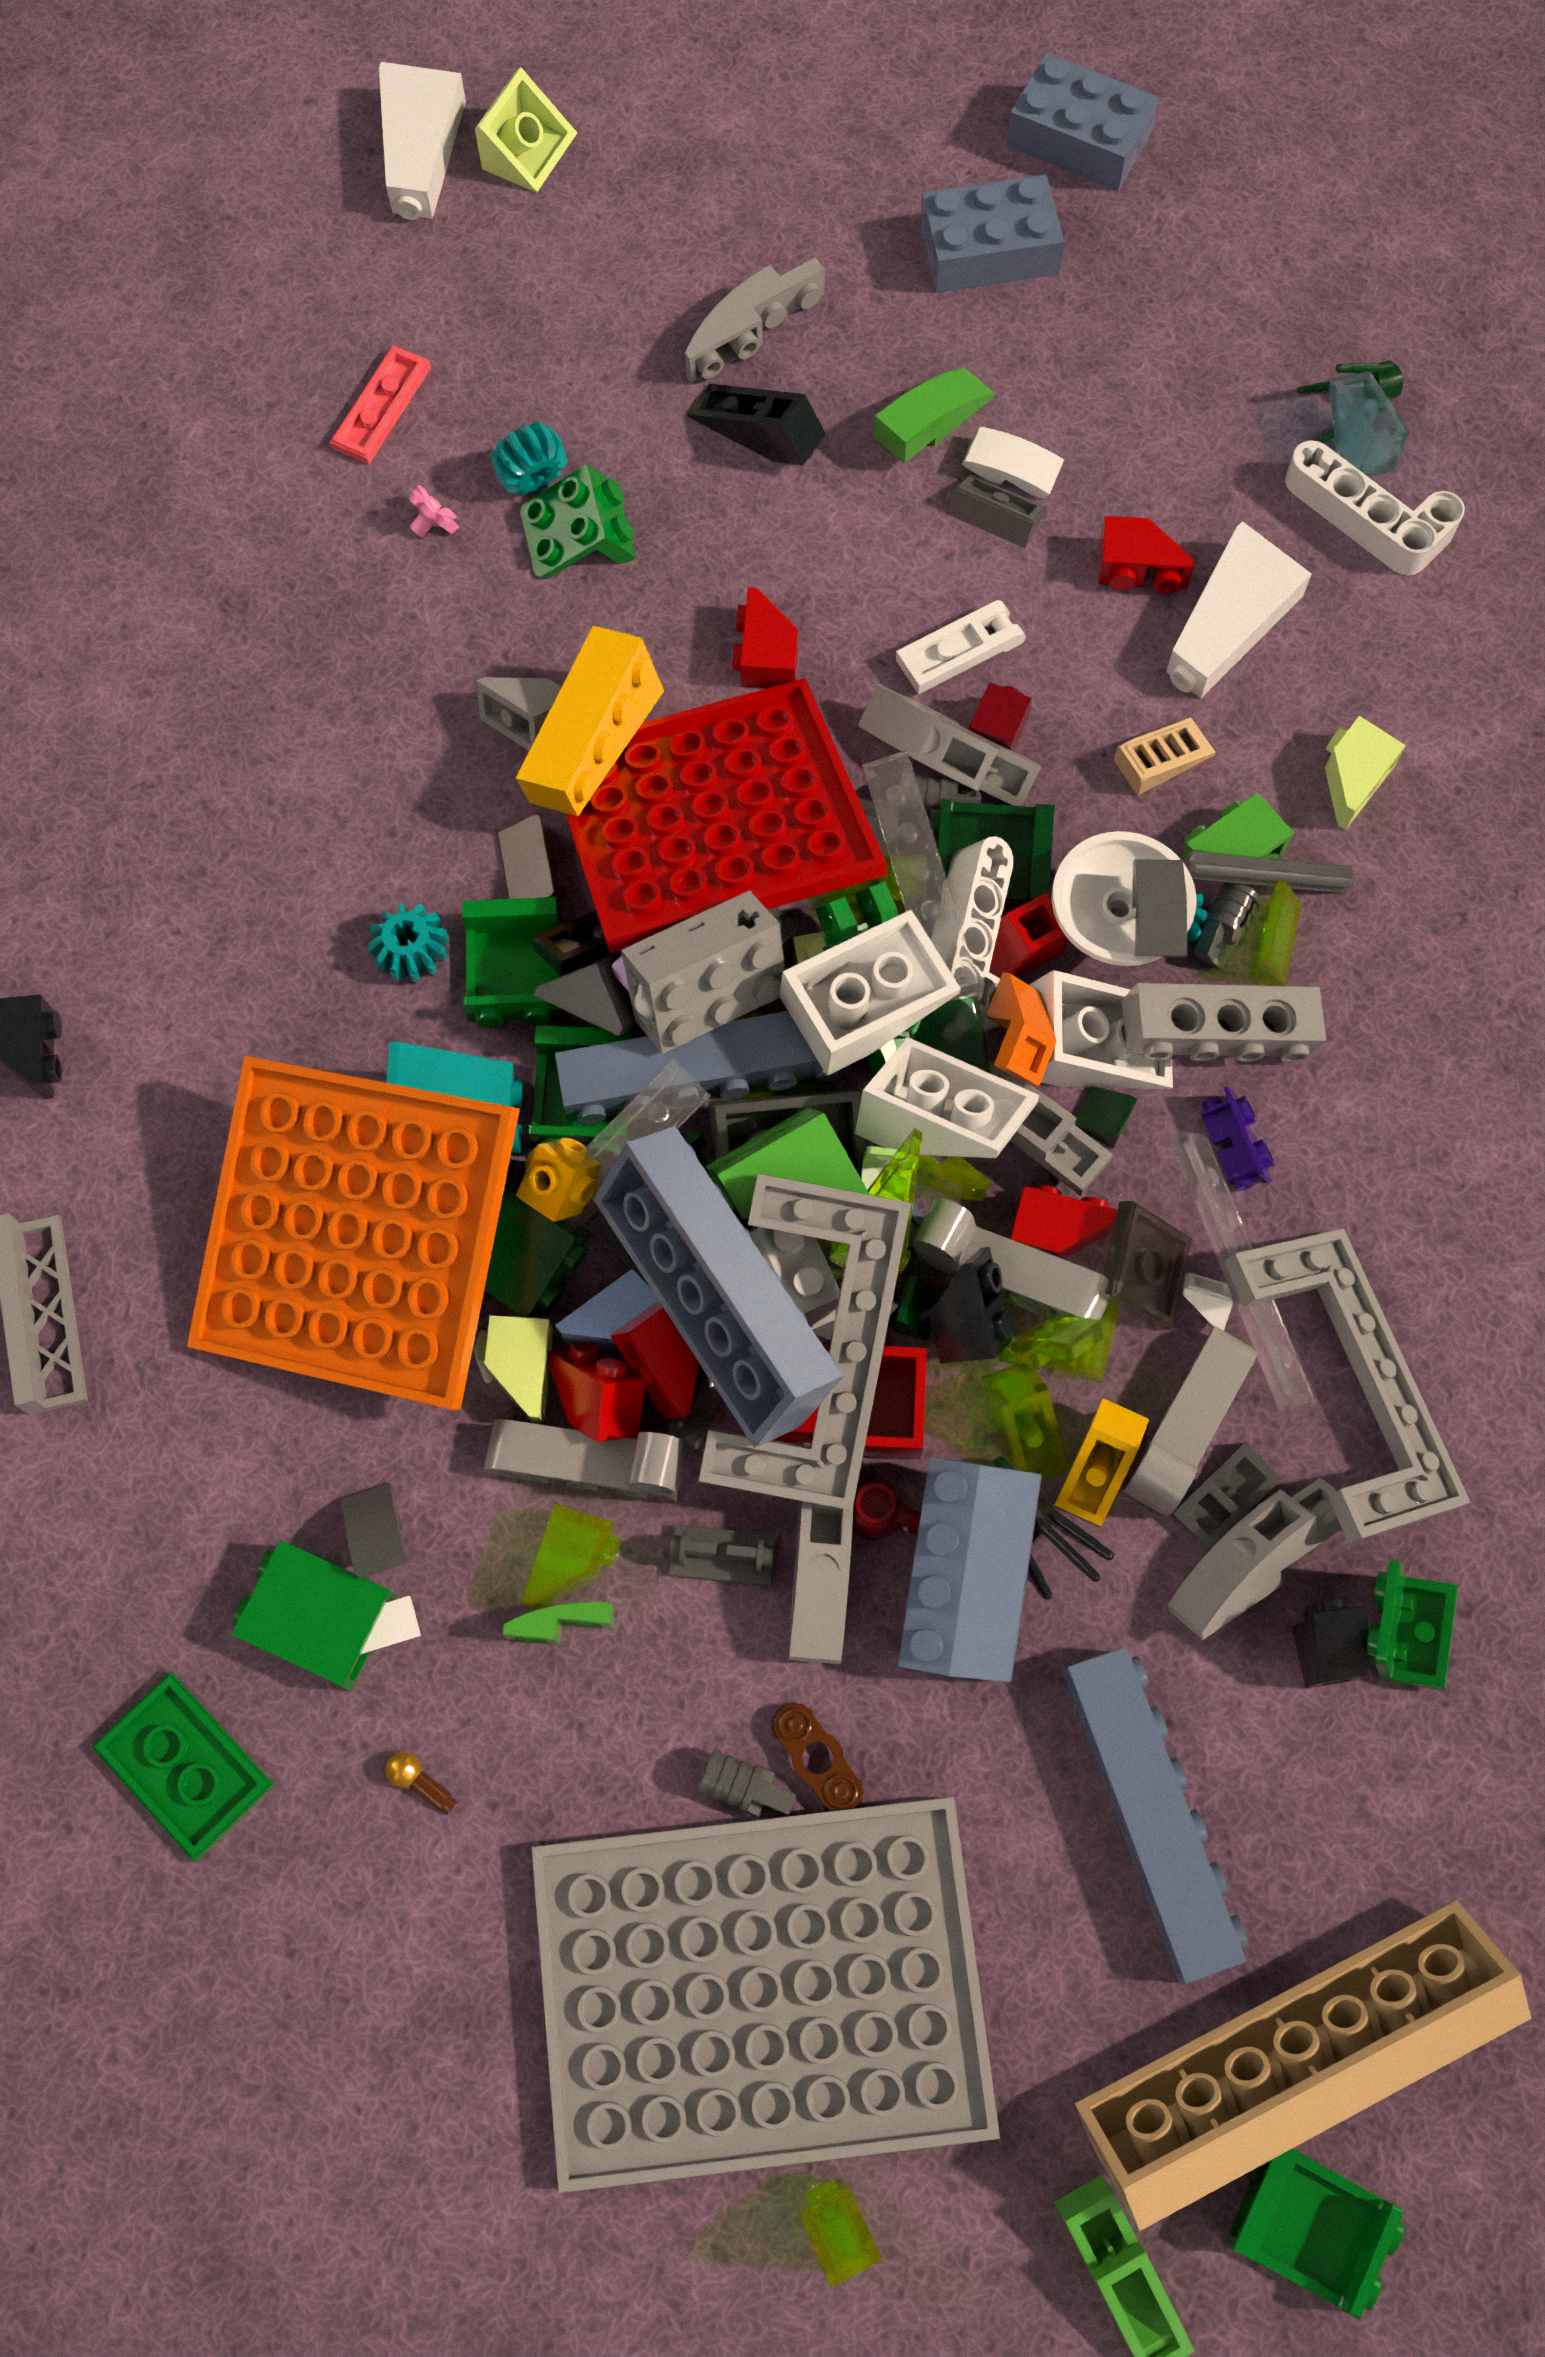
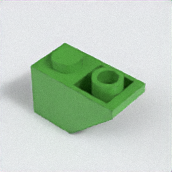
(1243, 829)

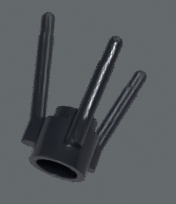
(1045, 1520)

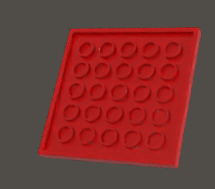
(721, 808)

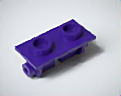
(1232, 1121)

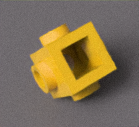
(559, 1178)

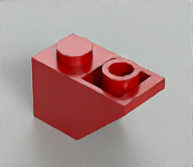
(1134, 544)
(768, 644)
(1027, 938)
(1059, 1222)
(597, 1392)

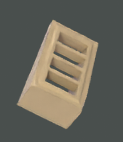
(1145, 778)

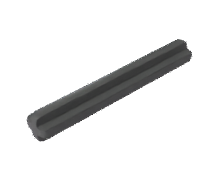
(1268, 871)

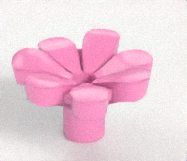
(430, 513)

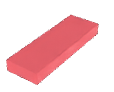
(380, 404)

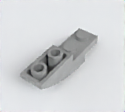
(737, 321)
(948, 746)
(1056, 1141)
(1250, 1556)
(820, 1583)

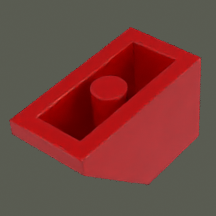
(661, 1357)

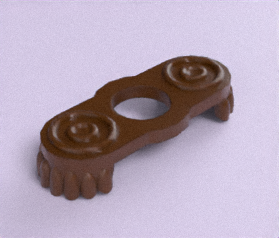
(796, 1730)

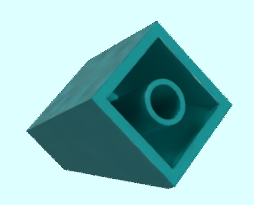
(457, 1076)

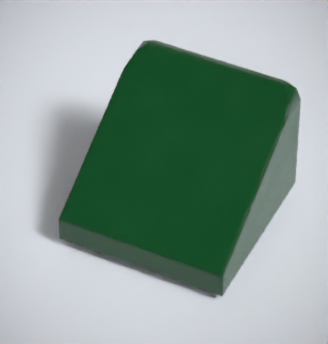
(1105, 1114)
(914, 1309)

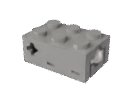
(705, 971)

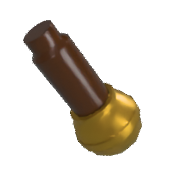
(406, 1772)

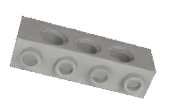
(1291, 1010)

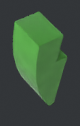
(929, 412)
(1122, 2272)

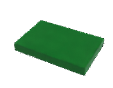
(183, 1766)

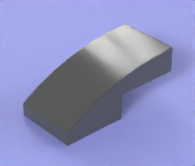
(1159, 907)
(1227, 1496)
(373, 1530)

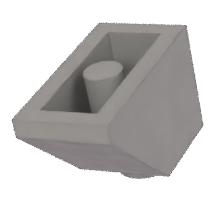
(516, 705)

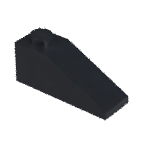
(765, 421)

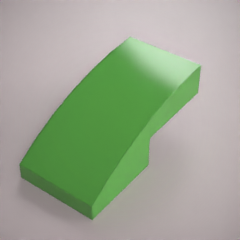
(546, 1623)

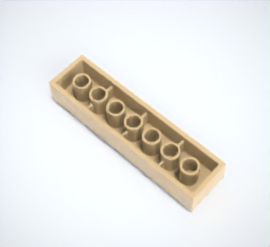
(1302, 2063)

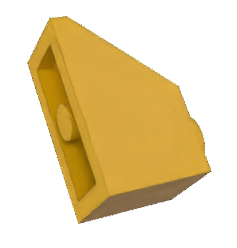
(1102, 1462)

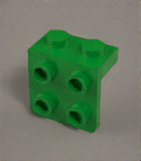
(574, 520)
(1414, 1629)

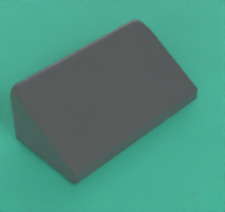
(995, 510)

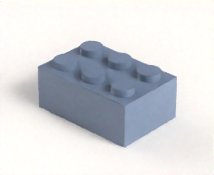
(1082, 121)
(991, 233)

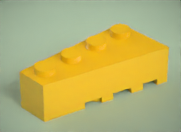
(590, 721)

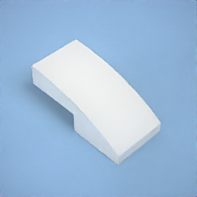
(1005, 456)

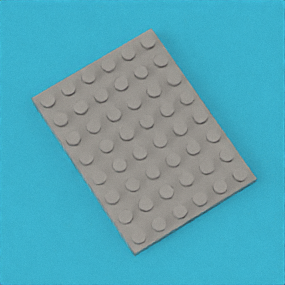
(761, 1995)

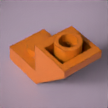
(1028, 1026)

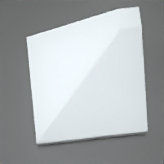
(1209, 1297)

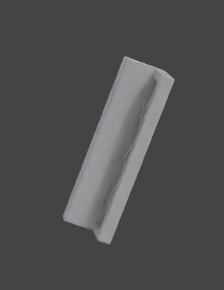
(20, 1320)

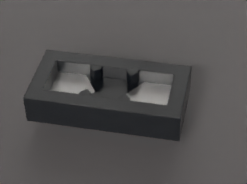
(572, 944)

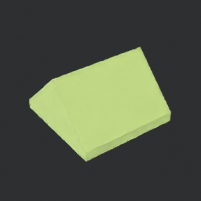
(522, 134)

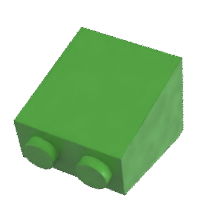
(796, 1150)

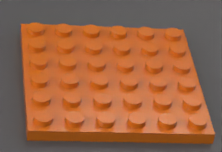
(353, 1230)

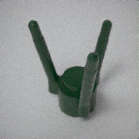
(1386, 374)

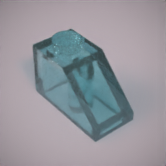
(1366, 424)

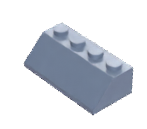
(970, 1570)

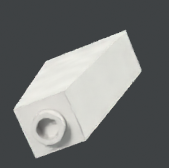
(419, 132)
(1238, 606)

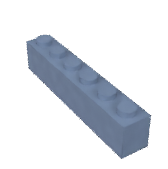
(724, 1061)
(1154, 1816)

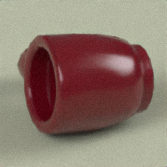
(880, 1512)

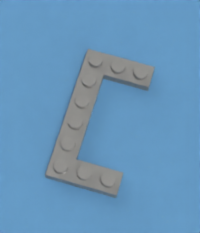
(832, 1464)
(1426, 1475)

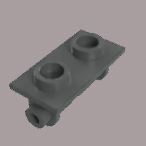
(722, 1554)

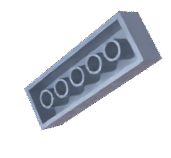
(716, 1286)

